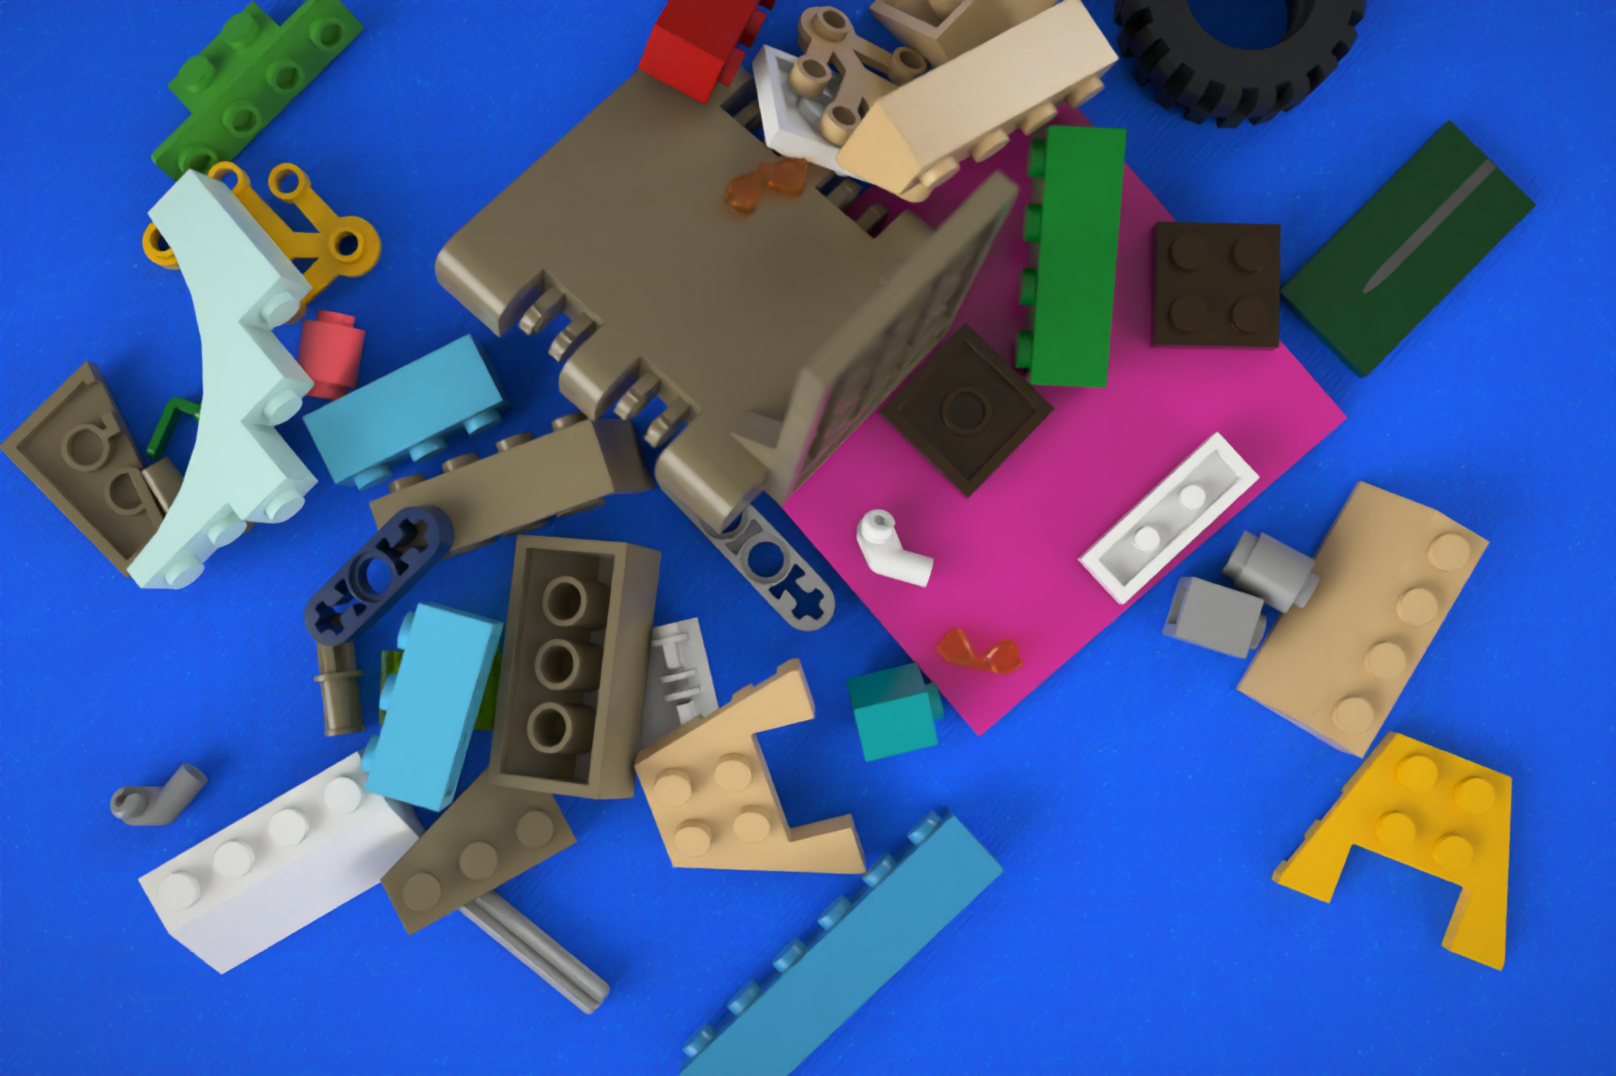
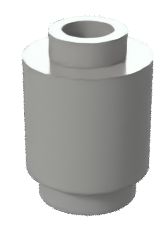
(1271, 571)

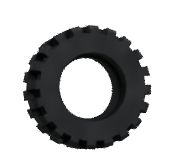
(1230, 81)

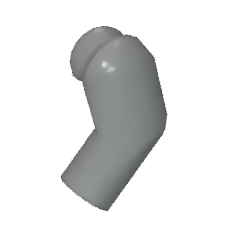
(158, 803)

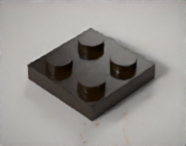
(1215, 286)
(966, 411)

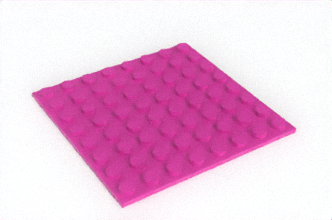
(1013, 546)

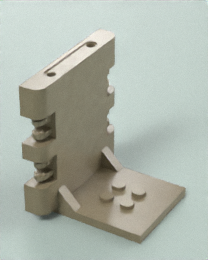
(748, 327)

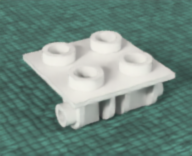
(677, 680)

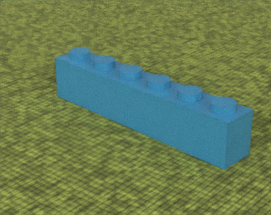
(849, 956)

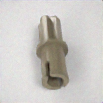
(340, 687)

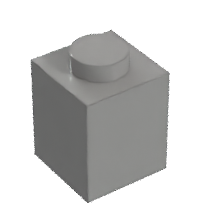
(1215, 617)

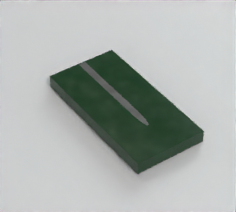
(1405, 249)

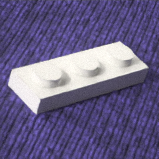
(1168, 518)

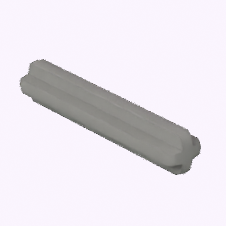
(537, 951)

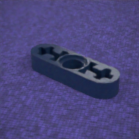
(405, 570)

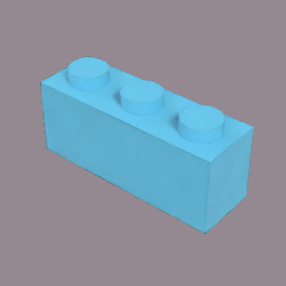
(408, 414)
(431, 705)

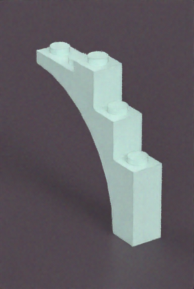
(250, 381)

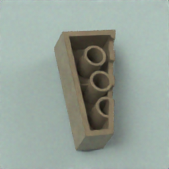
(525, 482)

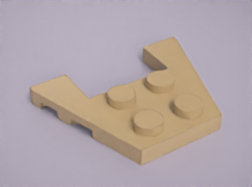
(719, 797)

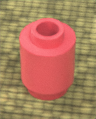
(331, 354)

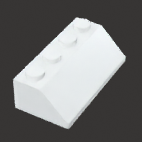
(281, 866)

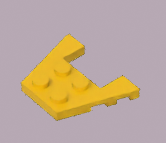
(1431, 816)

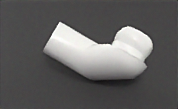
(885, 553)

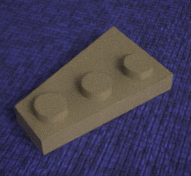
(89, 466)
(474, 848)

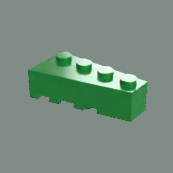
(1070, 254)

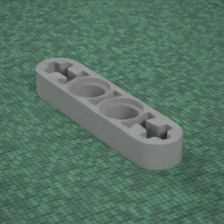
(739, 543)

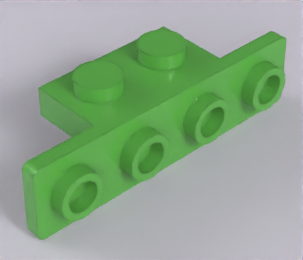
(249, 80)

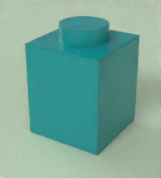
(894, 711)

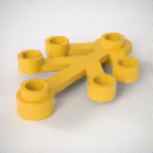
(319, 246)

